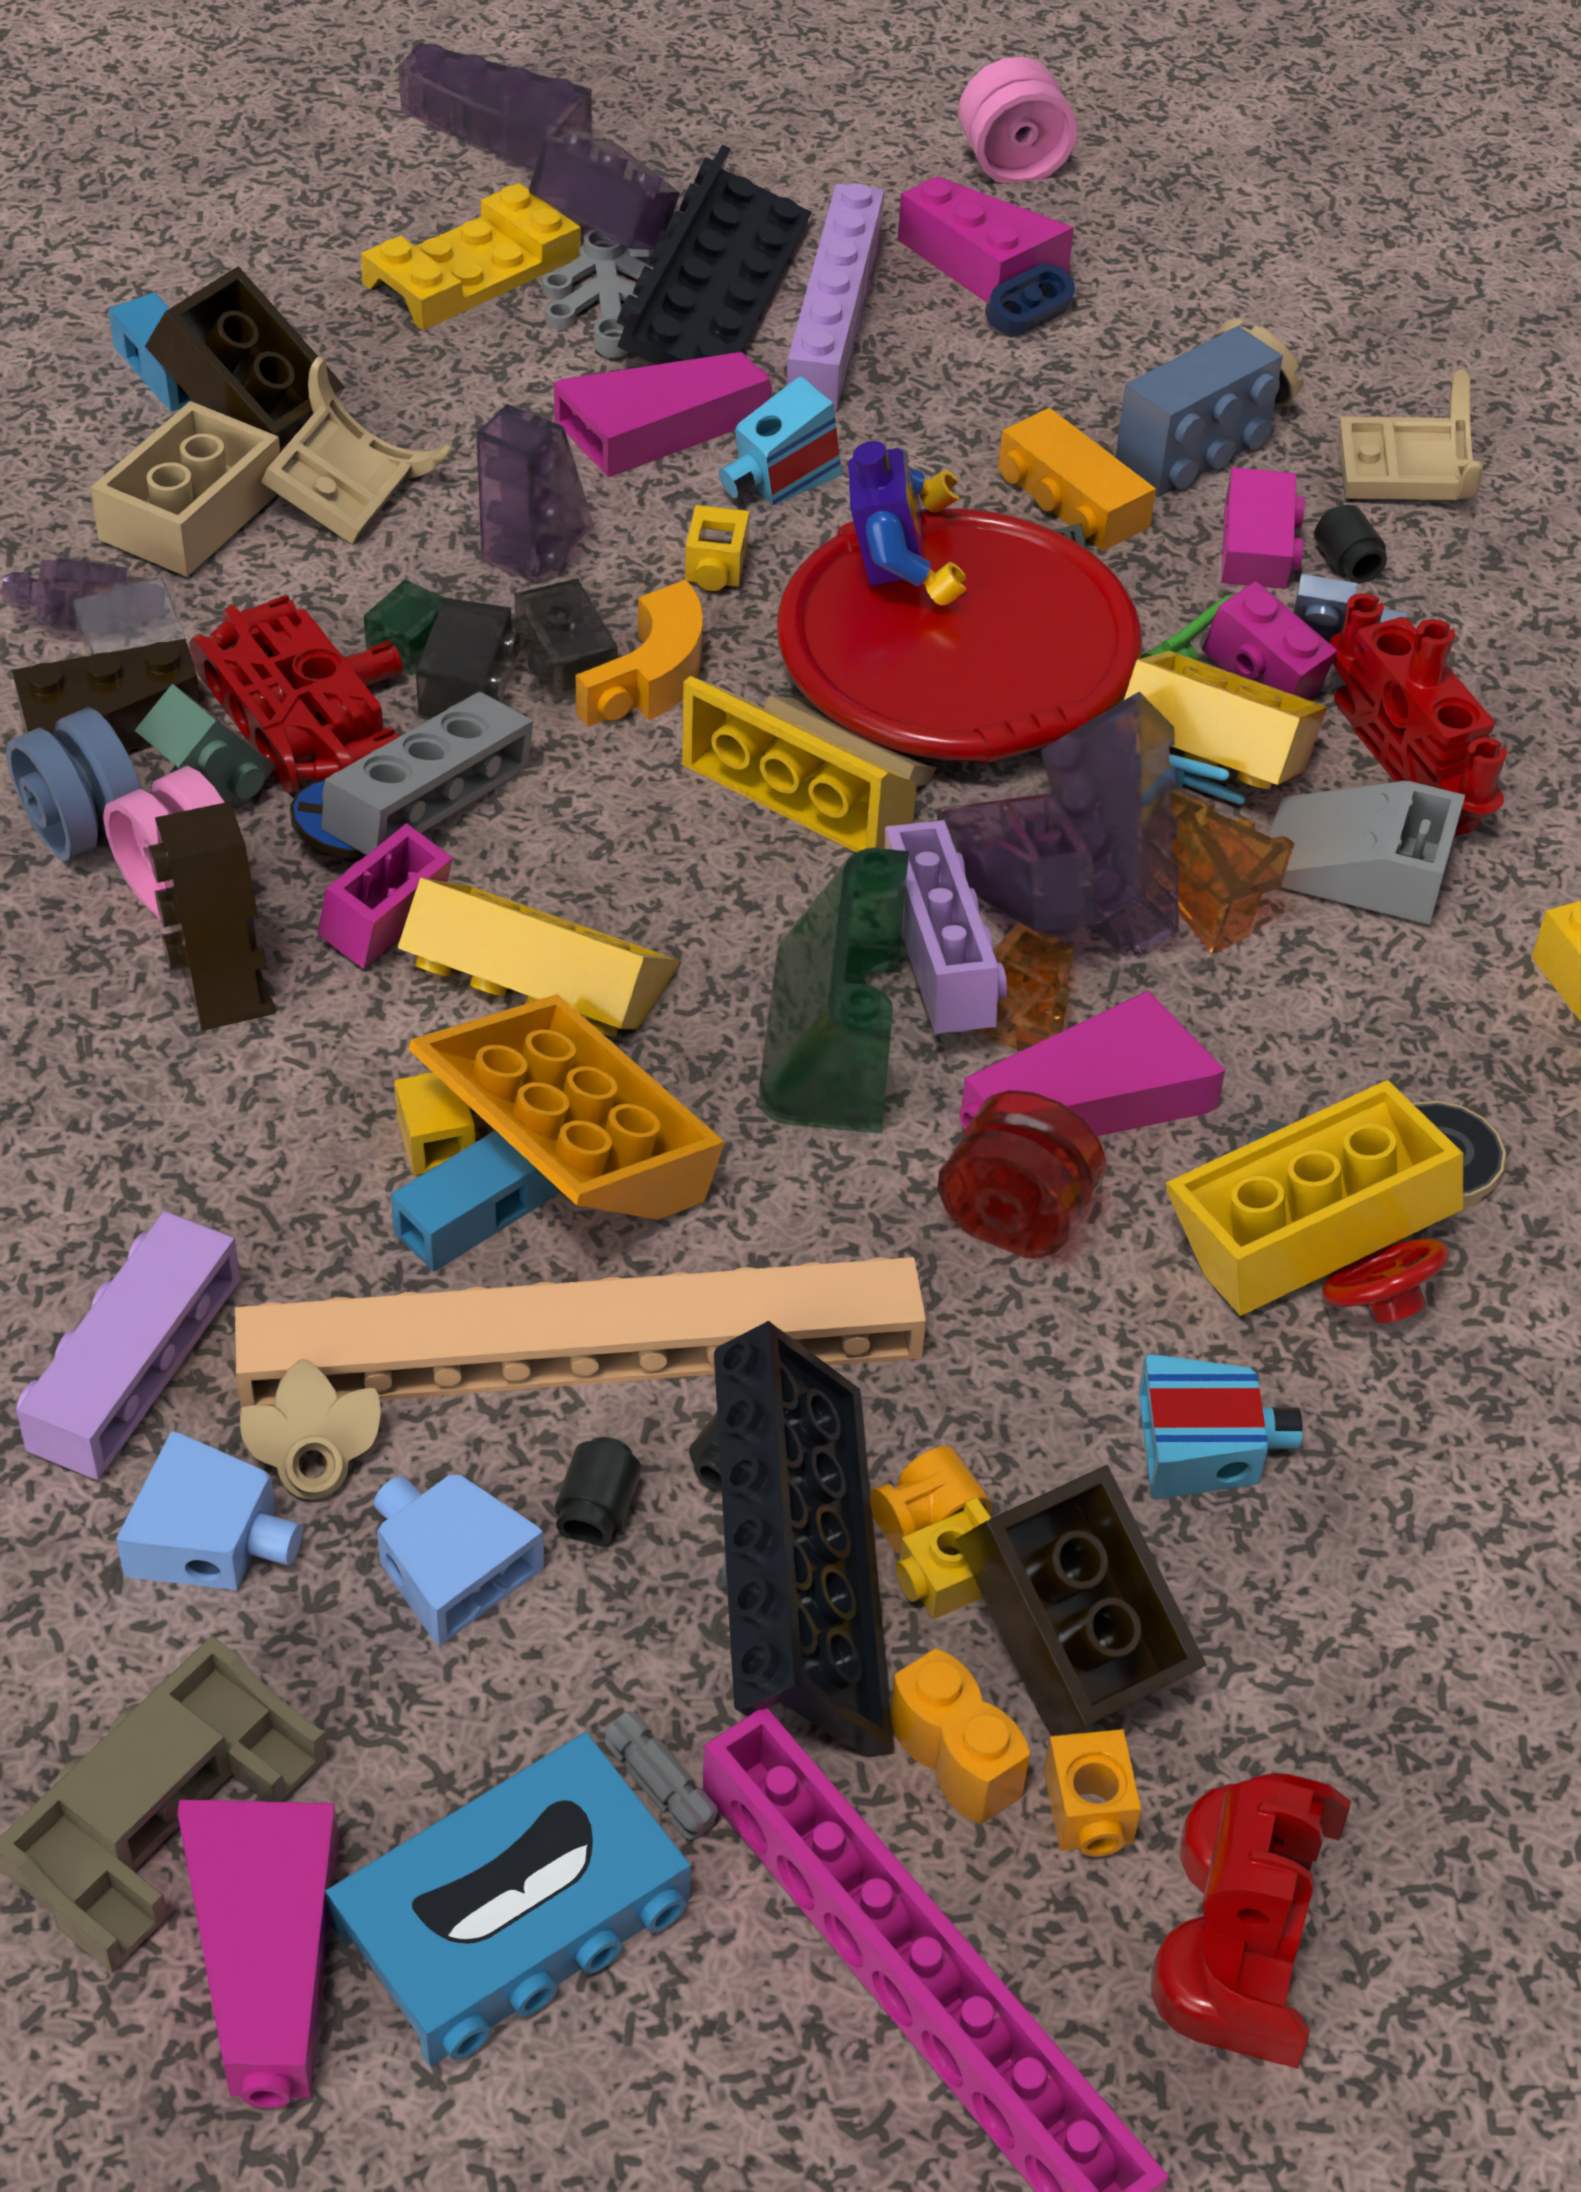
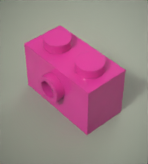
(1260, 528)
(1268, 643)
(372, 900)

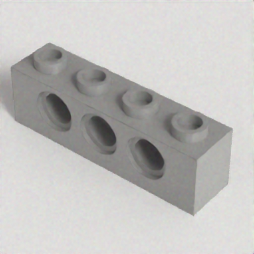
(427, 772)

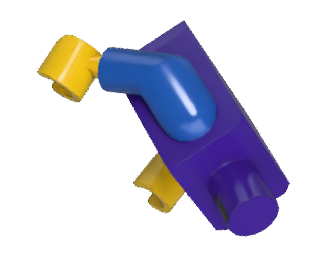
(890, 522)

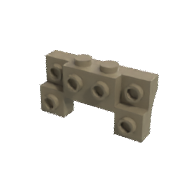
(123, 1797)

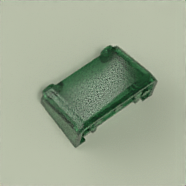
(824, 1022)

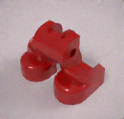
(1251, 1857)

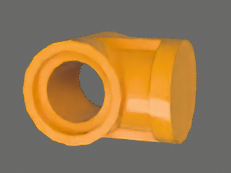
(926, 1493)

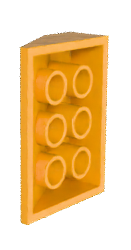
(577, 1108)

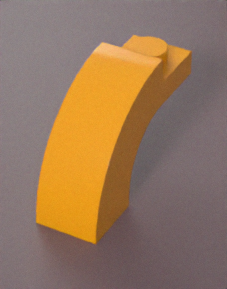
(653, 673)

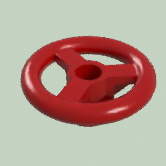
(1388, 1279)

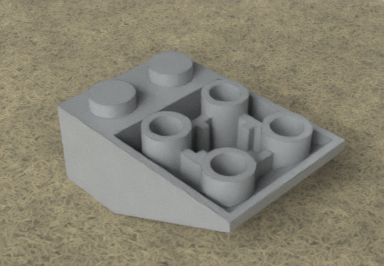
(1371, 845)

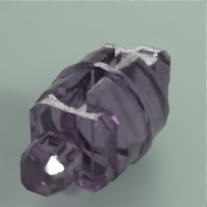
(59, 585)

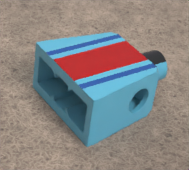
(785, 445)
(1208, 1426)

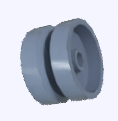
(70, 779)

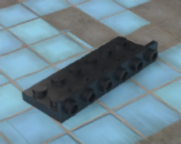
(713, 269)
(800, 1540)

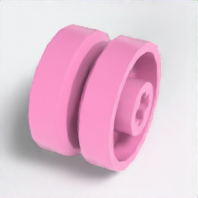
(1017, 120)
(132, 825)

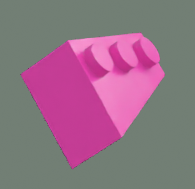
(978, 236)

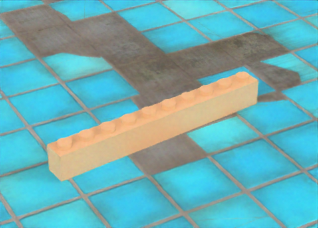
(578, 1329)

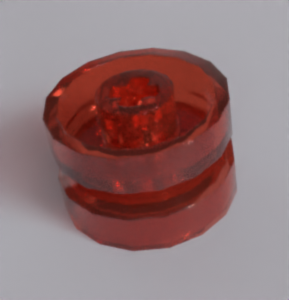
(1022, 1173)

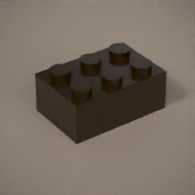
(239, 356)
(1080, 1602)

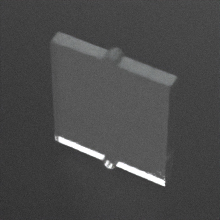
(129, 617)

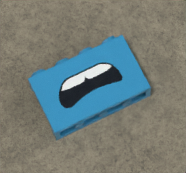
(511, 1897)

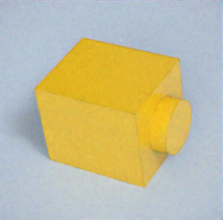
(431, 1121)

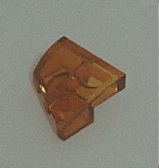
(1037, 987)

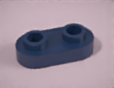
(1021, 303)

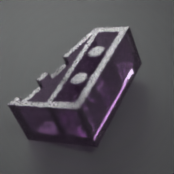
(528, 494)

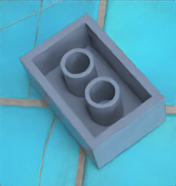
(1199, 410)

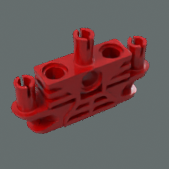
(295, 689)
(1415, 708)

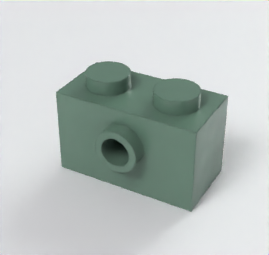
(200, 740)

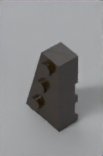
(114, 683)
(210, 914)

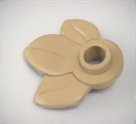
(313, 1419)

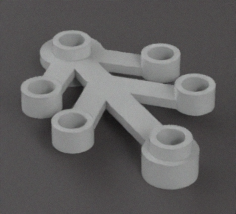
(605, 256)

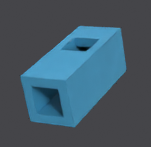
(131, 328)
(467, 1200)

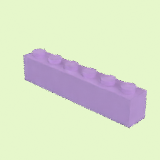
(837, 289)

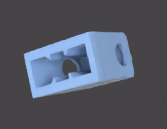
(203, 1519)
(453, 1550)

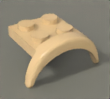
(1412, 454)
(339, 467)

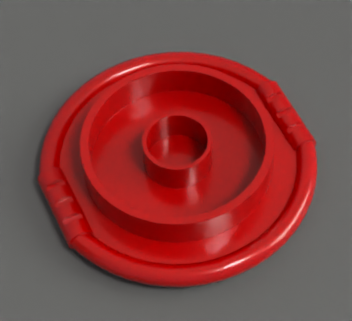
(992, 675)

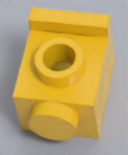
(716, 562)
(934, 1566)

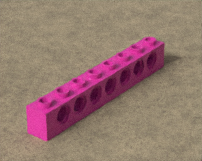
(921, 1967)

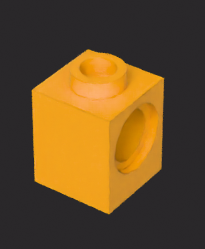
(1099, 1766)

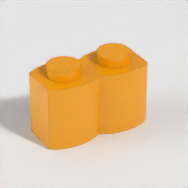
(968, 1742)

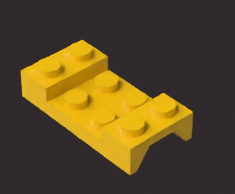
(477, 261)

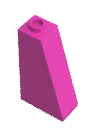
(657, 409)
(1111, 1070)
(263, 1934)

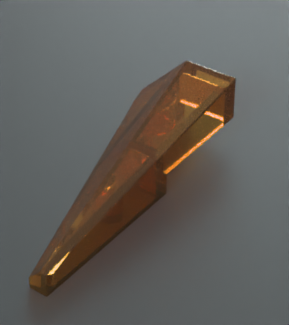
(1222, 869)

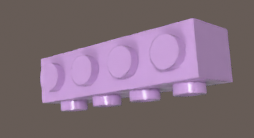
(945, 932)
(128, 1345)

